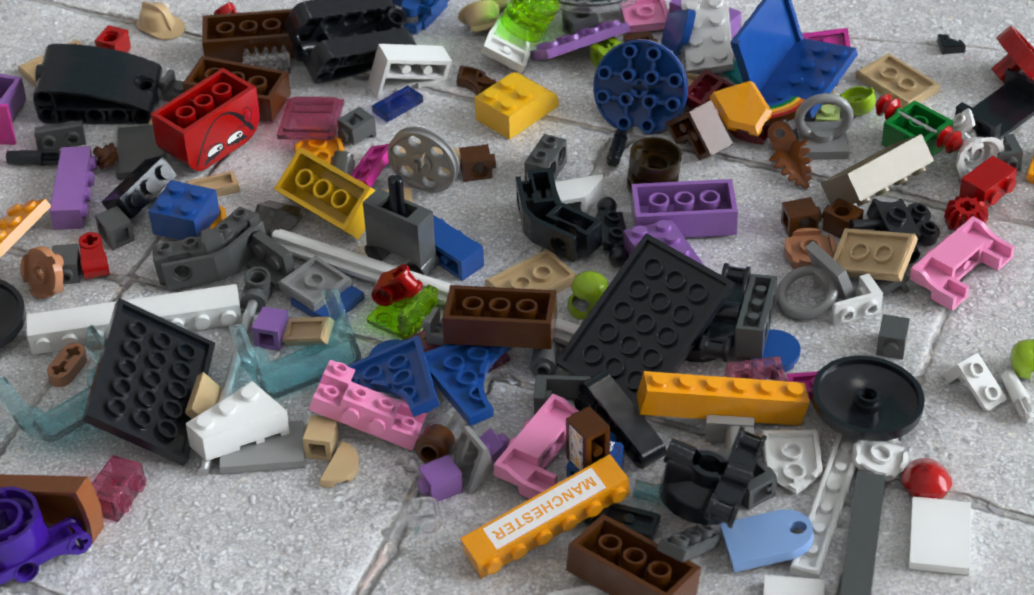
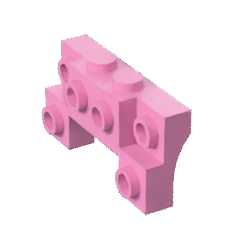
(956, 257)
(364, 407)
(535, 449)

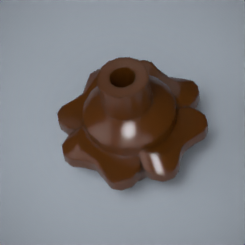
(106, 156)

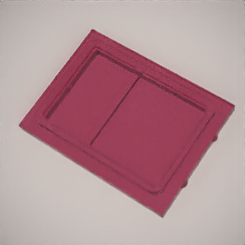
(310, 118)

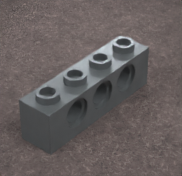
(756, 316)

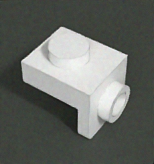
(964, 123)

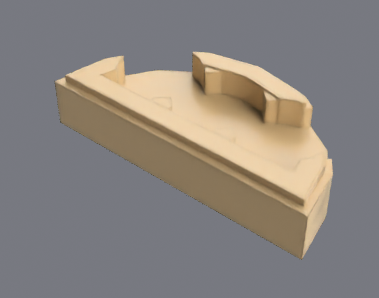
(342, 466)

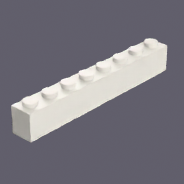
(189, 309)

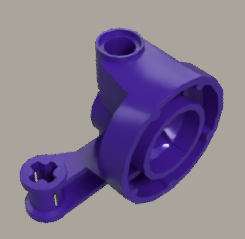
(28, 541)

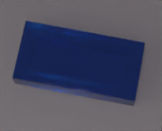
(397, 103)

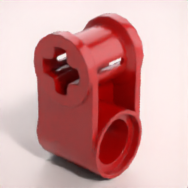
(92, 257)
(395, 286)

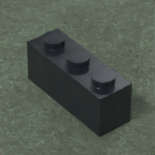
(141, 186)

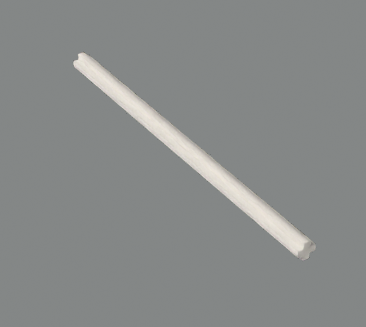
(371, 269)

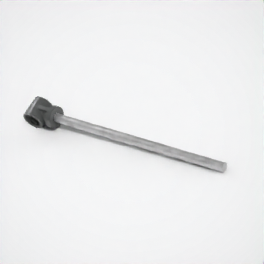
(253, 298)

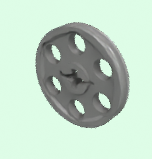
(432, 159)

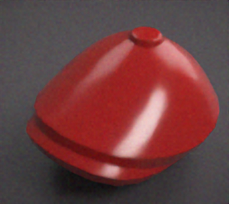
(926, 479)

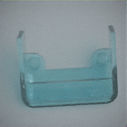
(305, 365)
(62, 418)

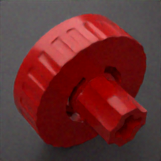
(1019, 55)

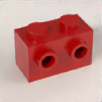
(989, 181)

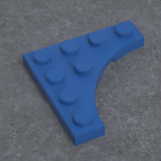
(399, 372)
(460, 377)

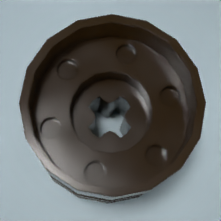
(653, 162)

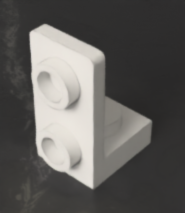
(866, 303)
(979, 381)

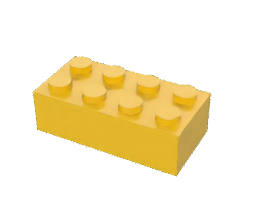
(325, 192)

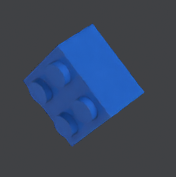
(183, 210)

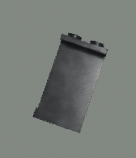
(1004, 108)

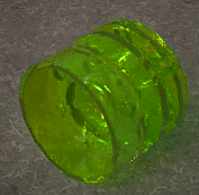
(529, 18)

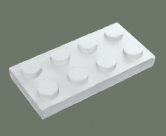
(710, 37)

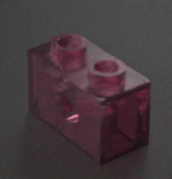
(118, 486)

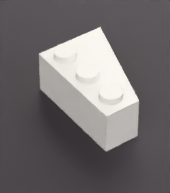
(407, 65)
(236, 421)

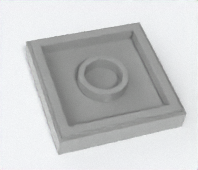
(309, 279)

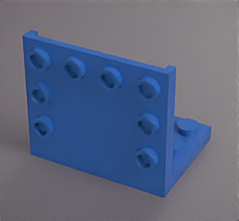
(784, 63)

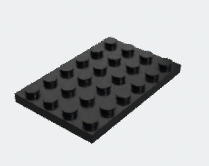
(646, 317)
(147, 381)

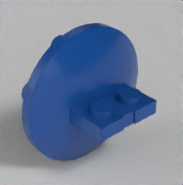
(640, 86)

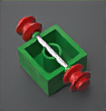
(916, 120)

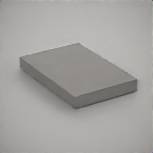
(273, 454)

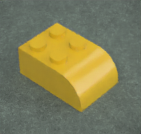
(513, 104)

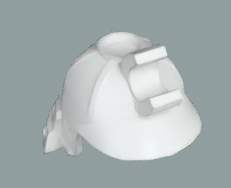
(975, 152)

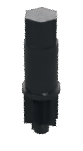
(41, 157)

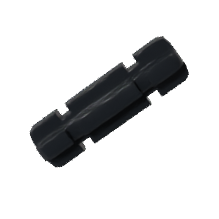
(617, 147)

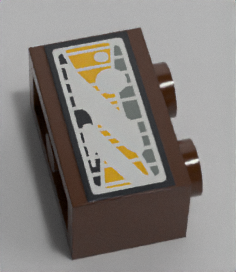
(586, 438)

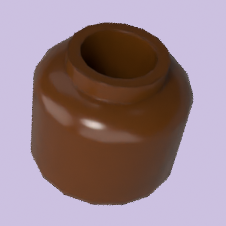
(434, 443)

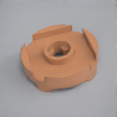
(795, 246)
(46, 283)

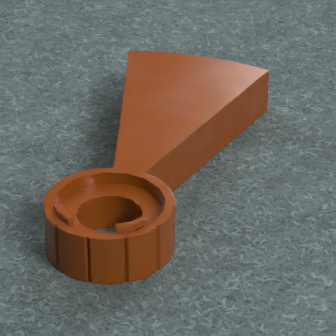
(62, 498)

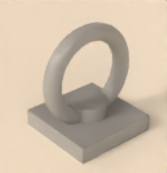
(824, 138)
(827, 273)

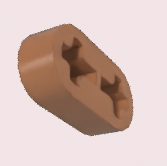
(64, 363)

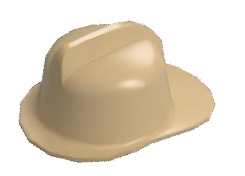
(482, 14)
(159, 22)

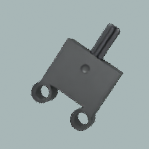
(399, 228)

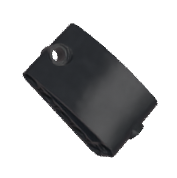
(343, 35)
(95, 86)

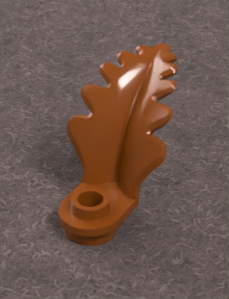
(790, 154)

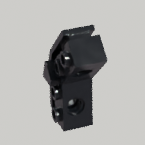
(552, 222)

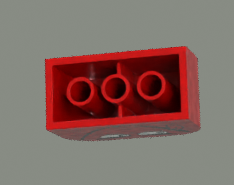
(207, 120)

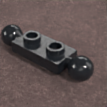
(612, 231)

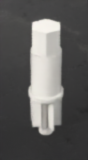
(1020, 399)

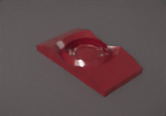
(702, 89)

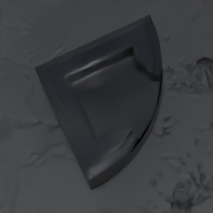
(949, 45)

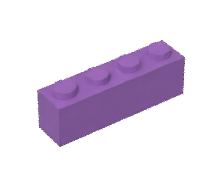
(73, 188)

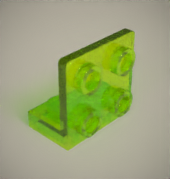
(406, 316)

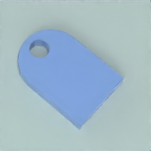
(767, 539)

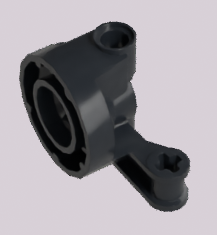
(720, 334)
(704, 484)

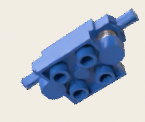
(420, 12)

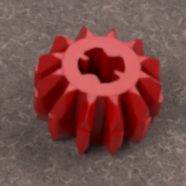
(962, 209)

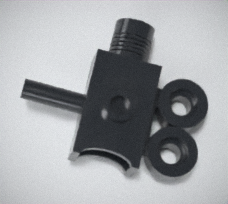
(900, 219)

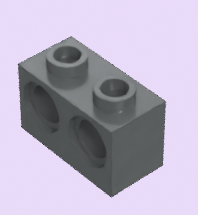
(548, 153)

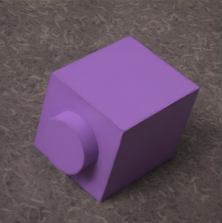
(270, 328)
(440, 479)

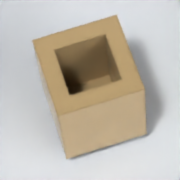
(321, 438)

